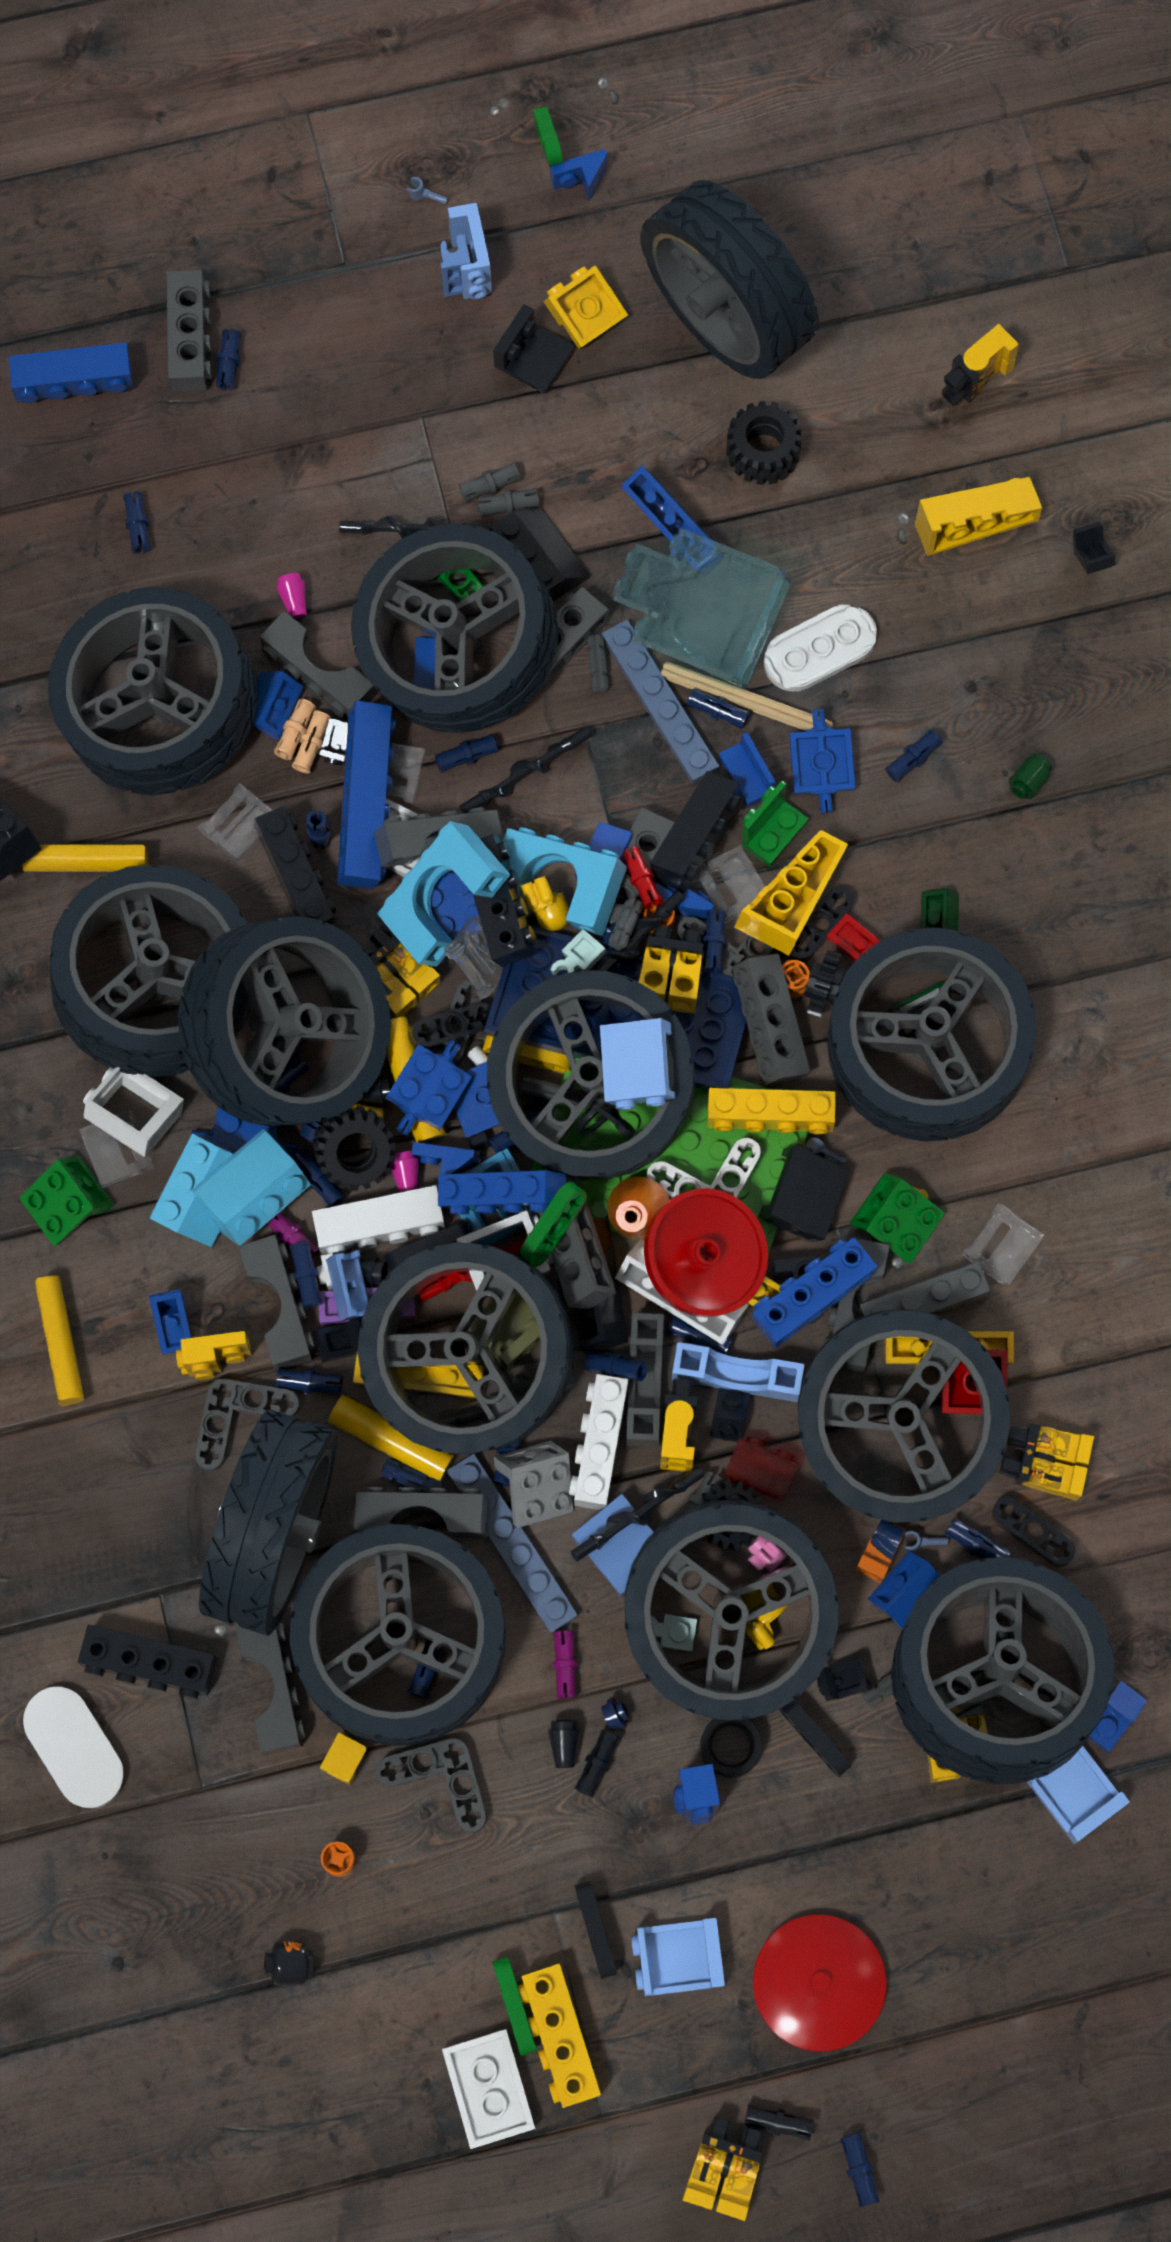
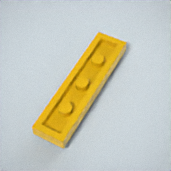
(432, 1379)

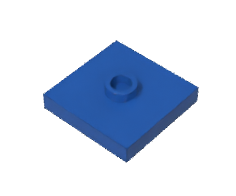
(474, 1104)

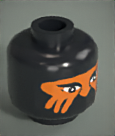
(289, 1963)

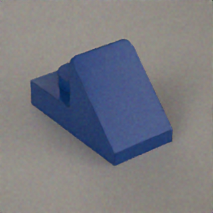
(585, 169)
(453, 1159)
(170, 1319)
(1118, 1716)

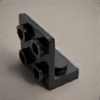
(531, 352)

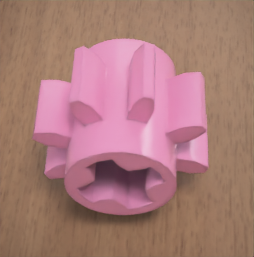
(765, 1554)

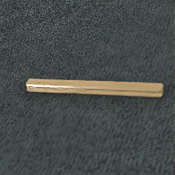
(739, 697)

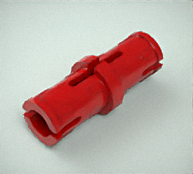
(642, 877)

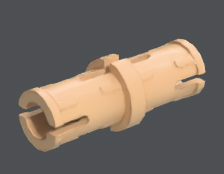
(294, 729)
(311, 742)

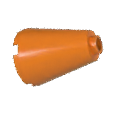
(637, 1195)

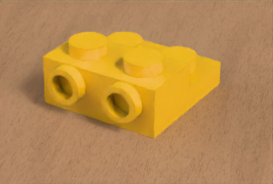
(585, 306)
(202, 1355)

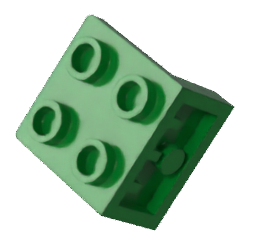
(772, 826)
(64, 1198)
(897, 1216)

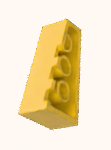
(976, 514)
(788, 901)

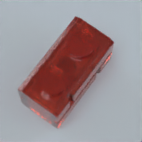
(761, 1468)

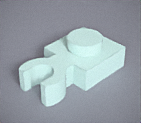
(580, 954)
(676, 1632)

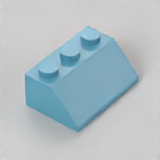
(251, 1188)
(178, 1205)

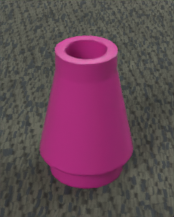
(292, 593)
(405, 1171)

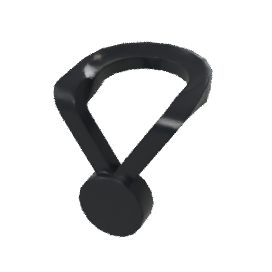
(611, 1114)

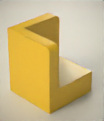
(343, 1759)

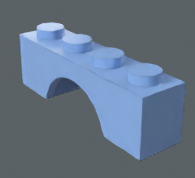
(757, 1377)

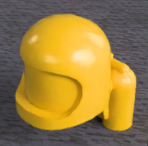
(547, 907)
(760, 1629)

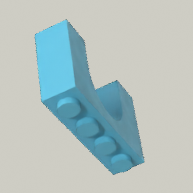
(597, 874)
(409, 907)

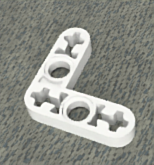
(734, 1155)

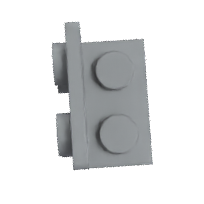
(537, 1482)

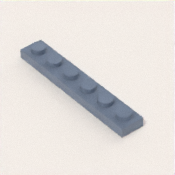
(660, 702)
(516, 1548)

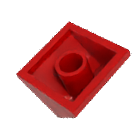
(959, 1391)

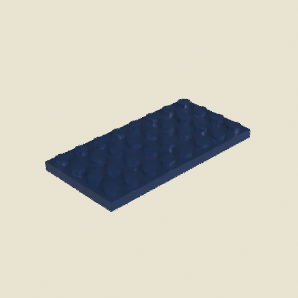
(712, 1031)

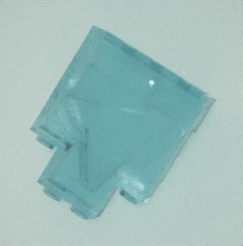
(703, 604)

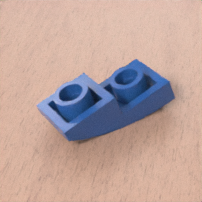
(692, 906)

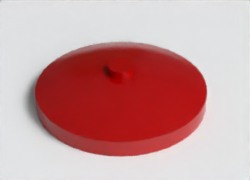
(706, 1253)
(819, 1983)

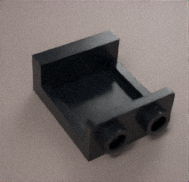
(805, 1194)

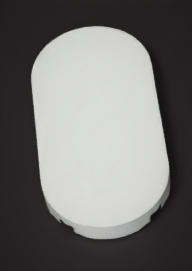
(820, 648)
(73, 1747)

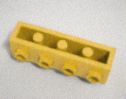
(771, 1110)
(560, 2035)

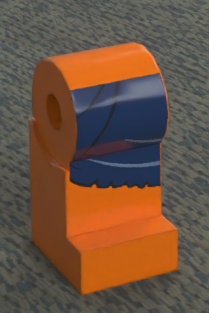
(880, 1550)

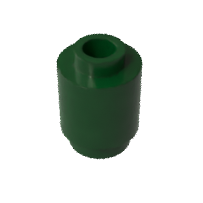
(1030, 776)

